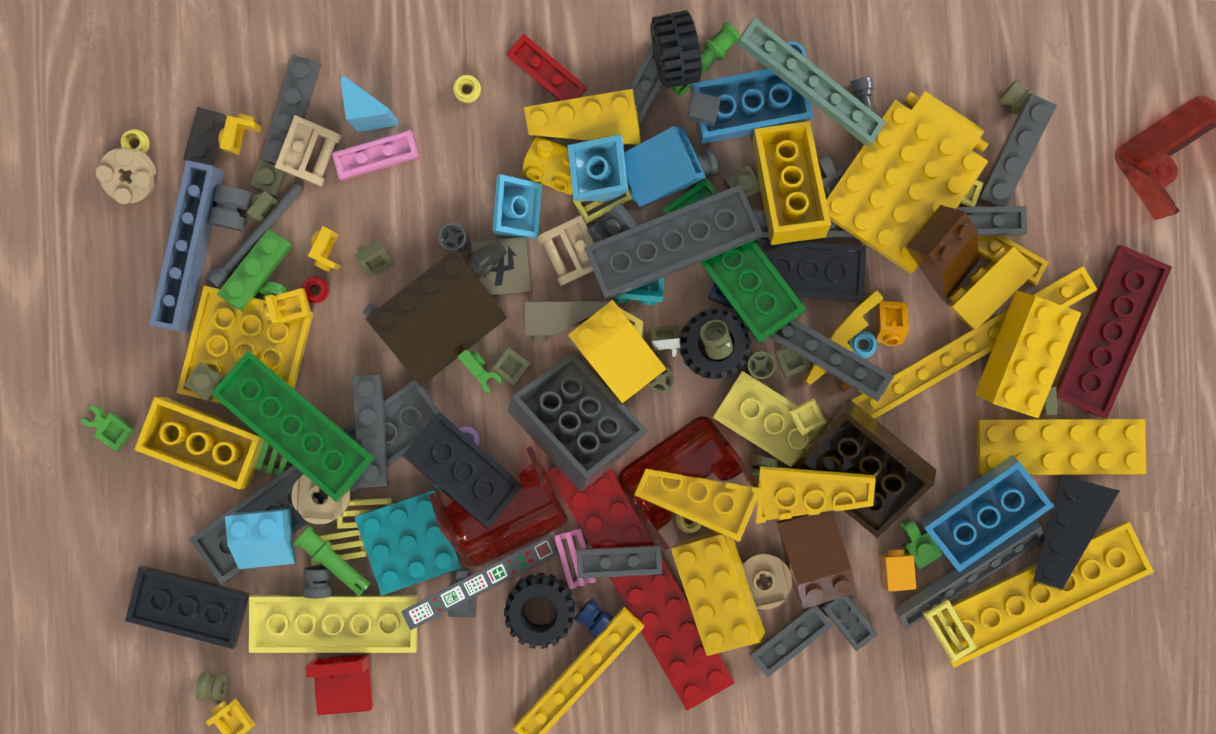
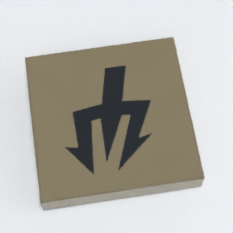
(511, 272)

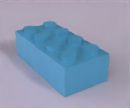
(750, 103)
(986, 513)

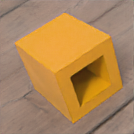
(897, 570)

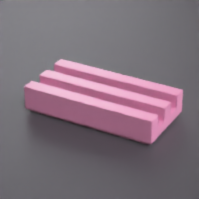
(568, 535)

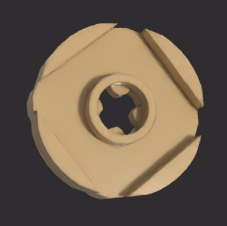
(112, 178)
(309, 506)
(780, 581)

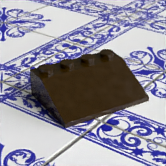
(437, 317)
(861, 445)

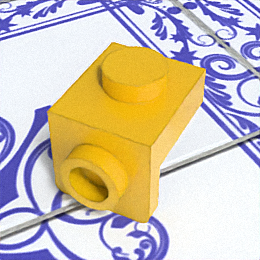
(232, 134)
(321, 246)
(287, 307)
(231, 718)

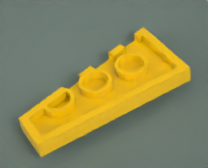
(587, 118)
(809, 492)
(706, 502)

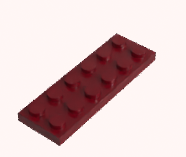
(1112, 331)

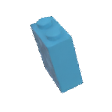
(662, 166)

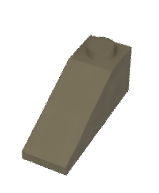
(553, 318)

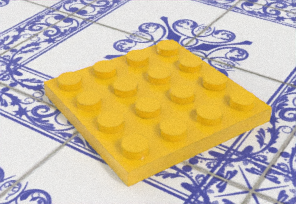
(225, 334)

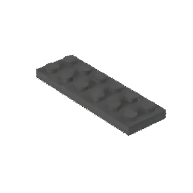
(673, 242)

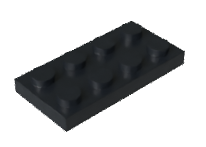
(819, 268)
(462, 470)
(187, 607)

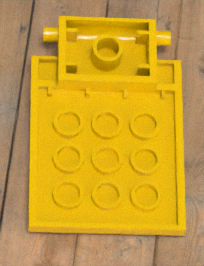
(906, 174)

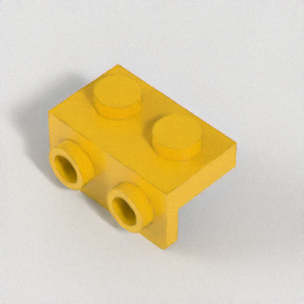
(548, 165)

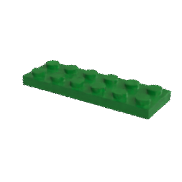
(747, 279)
(293, 426)

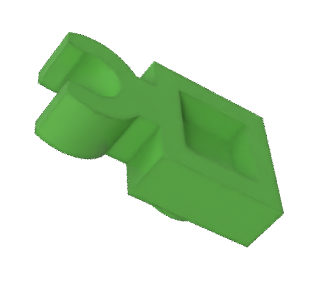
(111, 429)

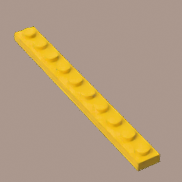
(967, 347)

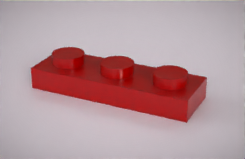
(545, 70)

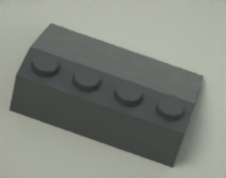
(576, 420)

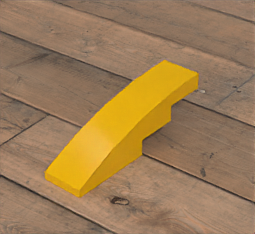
(845, 330)

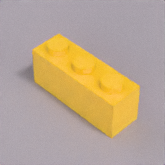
(991, 286)

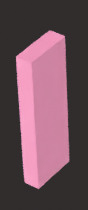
(375, 155)

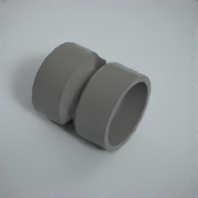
(230, 208)

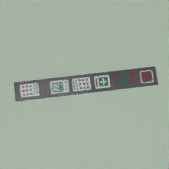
(479, 582)

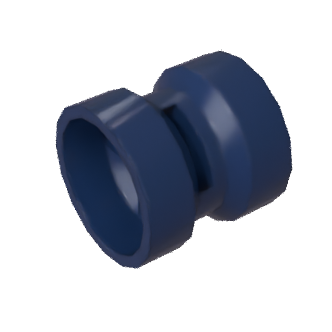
(588, 613)

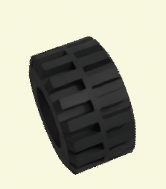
(676, 49)
(708, 368)
(533, 633)

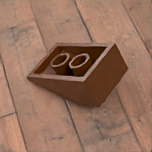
(946, 249)
(816, 558)

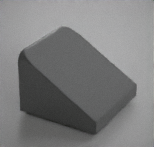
(703, 109)

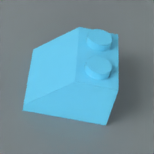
(261, 538)

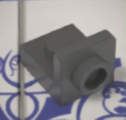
(612, 223)

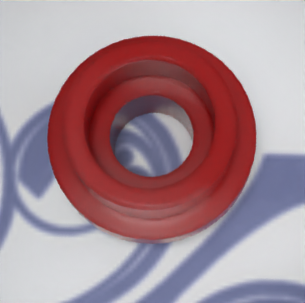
(324, 289)

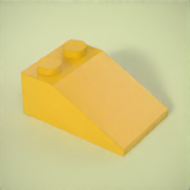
(617, 351)

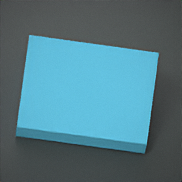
(363, 110)
(598, 169)
(517, 207)

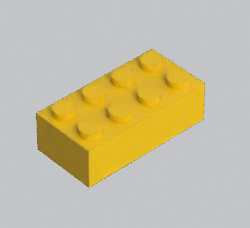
(790, 183)
(1027, 354)
(200, 442)
(718, 592)

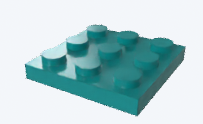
(406, 543)

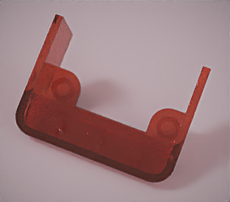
(1147, 155)
(691, 452)
(528, 516)

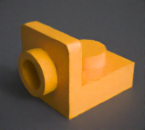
(892, 323)

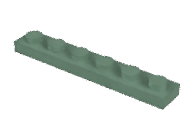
(810, 82)

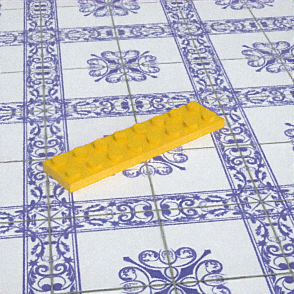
(1020, 605)

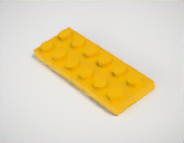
(1064, 445)

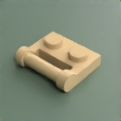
(299, 146)
(575, 238)

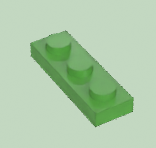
(254, 270)

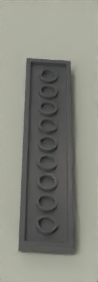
(405, 419)

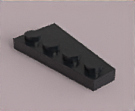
(1072, 524)

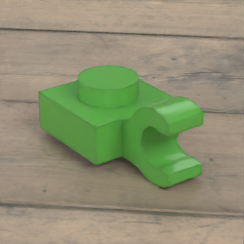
(475, 363)
(919, 544)

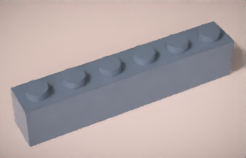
(186, 248)

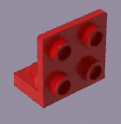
(341, 684)

